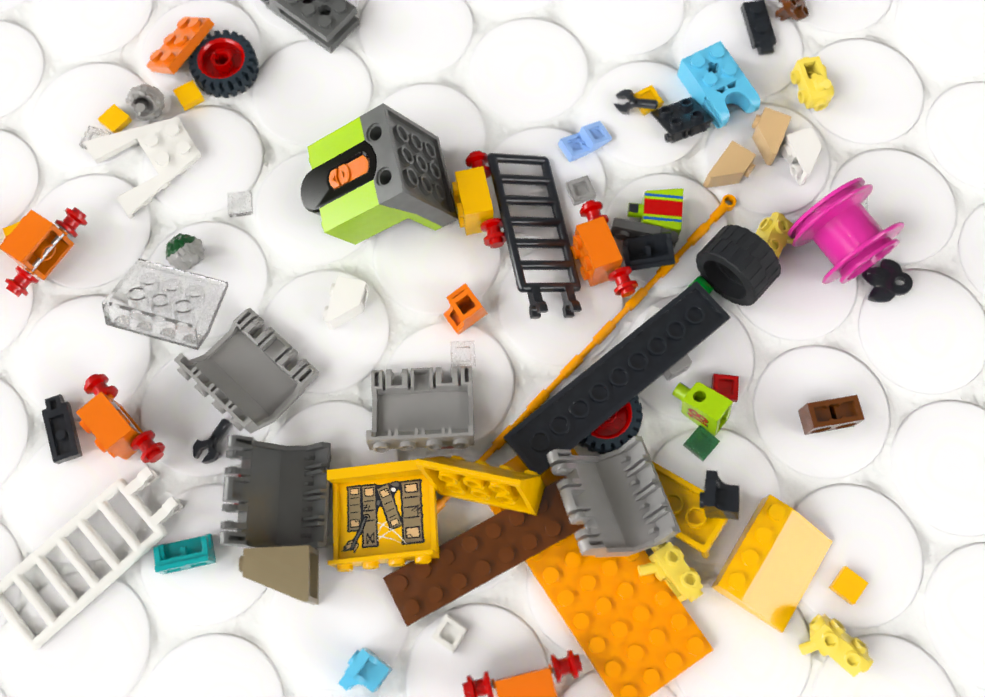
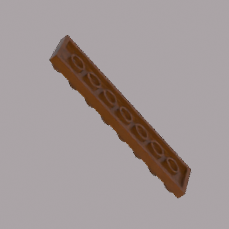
(479, 556)

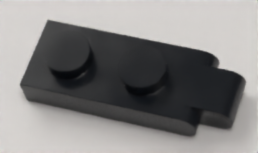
(759, 26)
(61, 430)

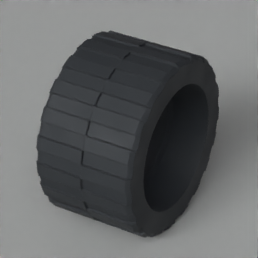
(738, 265)

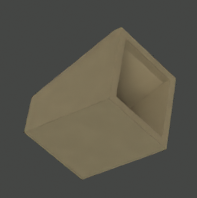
(284, 569)

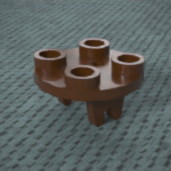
(792, 9)

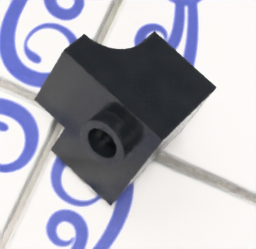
(719, 499)

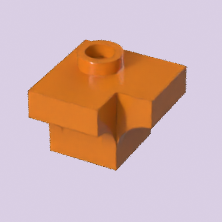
(463, 309)

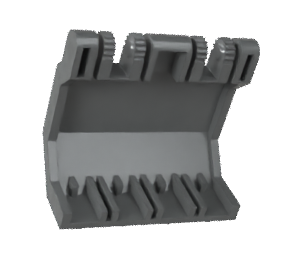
(278, 494)

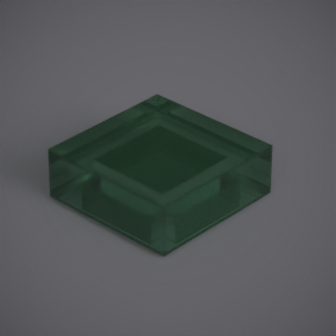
(701, 443)

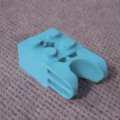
(716, 81)

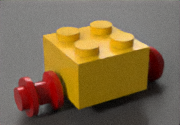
(474, 201)

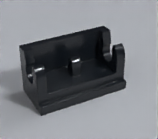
(649, 251)

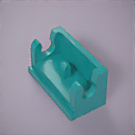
(184, 554)

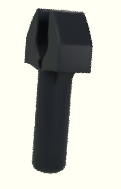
(633, 102)
(211, 443)

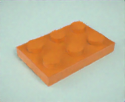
(179, 45)

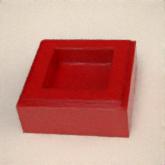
(726, 385)

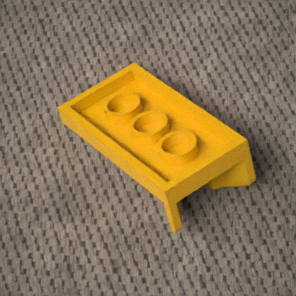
(684, 501)

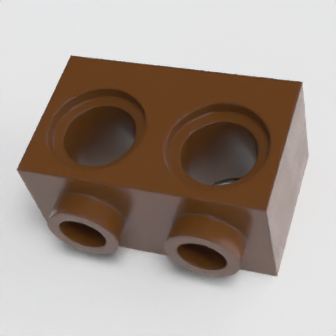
(831, 414)

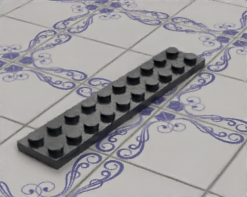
(617, 377)

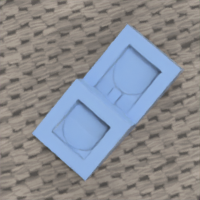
(586, 141)

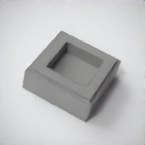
(580, 190)
(680, 367)

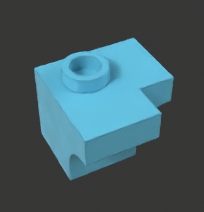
(365, 670)

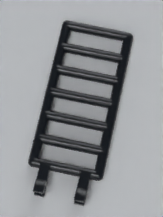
(534, 290)

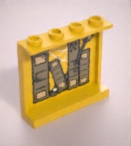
(383, 516)

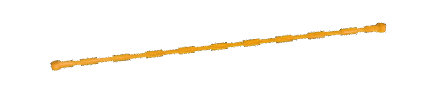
(604, 332)

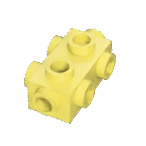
(813, 84)
(775, 231)
(670, 566)
(832, 640)

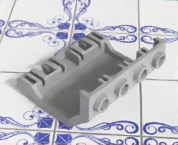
(249, 373)
(421, 414)
(615, 500)

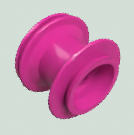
(845, 232)

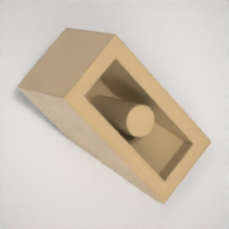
(769, 133)
(731, 166)

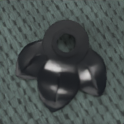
(884, 279)

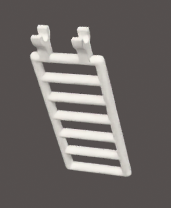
(97, 586)

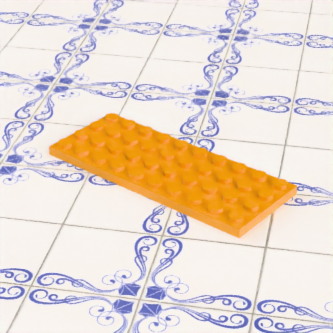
(622, 620)

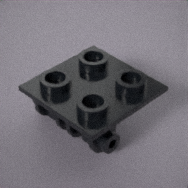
(682, 119)

